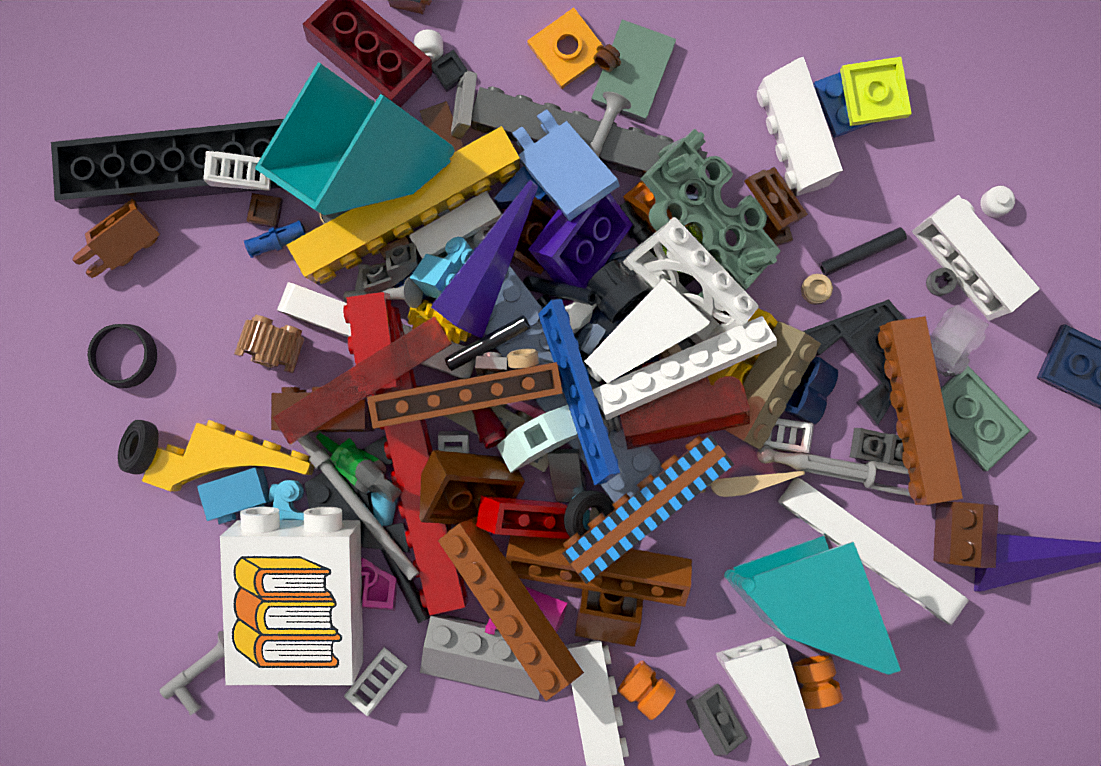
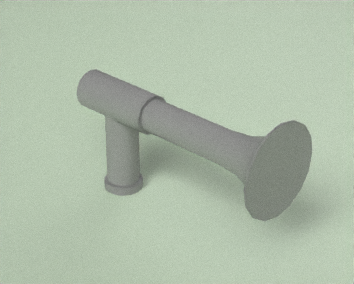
(615, 105)
(409, 292)
(178, 683)

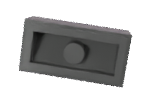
(716, 720)

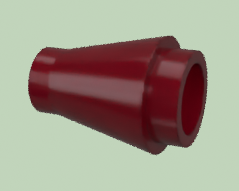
(489, 427)

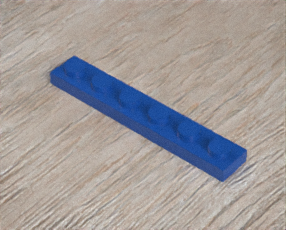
(579, 393)

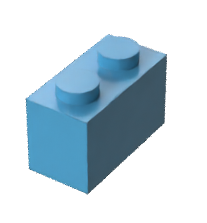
(234, 493)

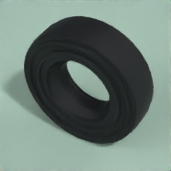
(138, 447)
(578, 506)

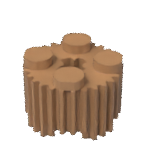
(269, 343)

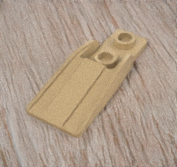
(744, 485)

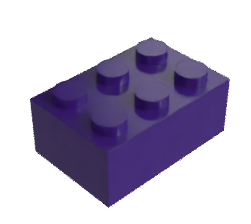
(580, 247)

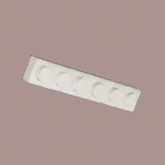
(684, 367)

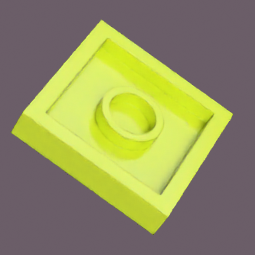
(875, 91)

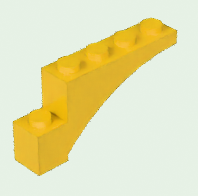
(217, 450)

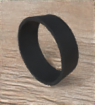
(147, 366)

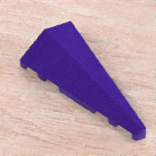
(476, 286)
(1032, 557)

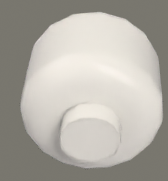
(430, 43)
(997, 201)

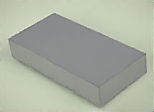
(463, 104)

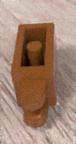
(117, 239)

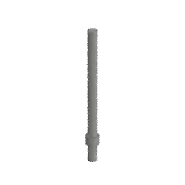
(321, 460)

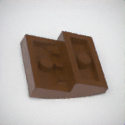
(776, 198)

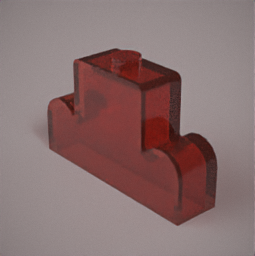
(687, 412)

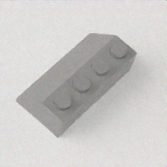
(466, 654)

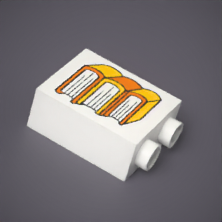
(292, 598)

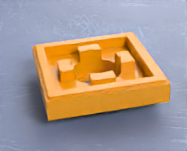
(564, 67)

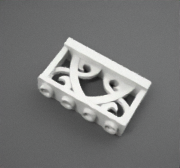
(690, 257)

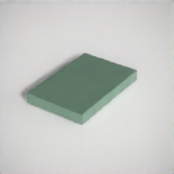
(642, 66)
(980, 419)

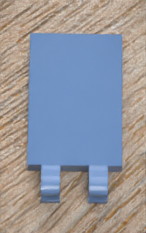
(565, 166)

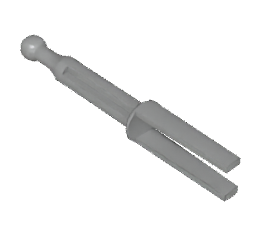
(835, 468)

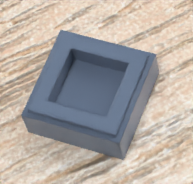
(589, 338)

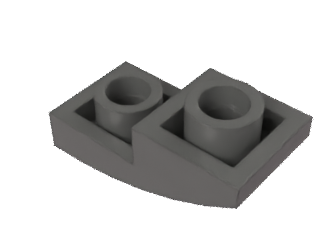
(398, 265)
(877, 447)
(566, 473)

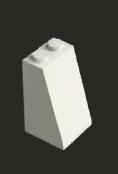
(649, 329)
(771, 692)

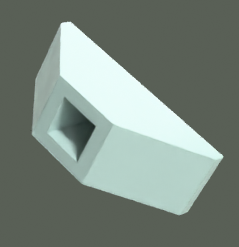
(537, 438)

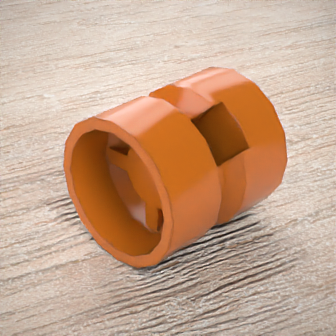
(817, 676)
(648, 691)

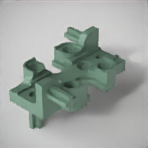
(668, 182)

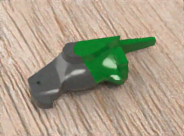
(360, 468)

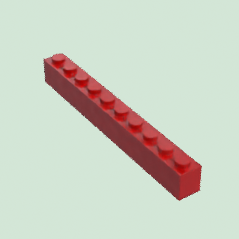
(410, 449)

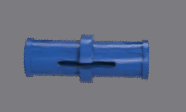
(274, 239)

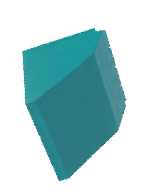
(349, 151)
(818, 600)

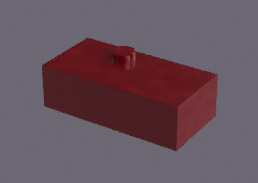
(368, 49)

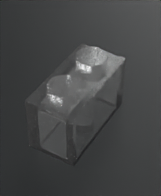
(955, 339)

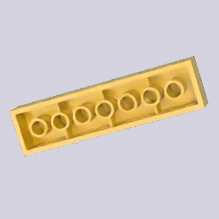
(372, 226)

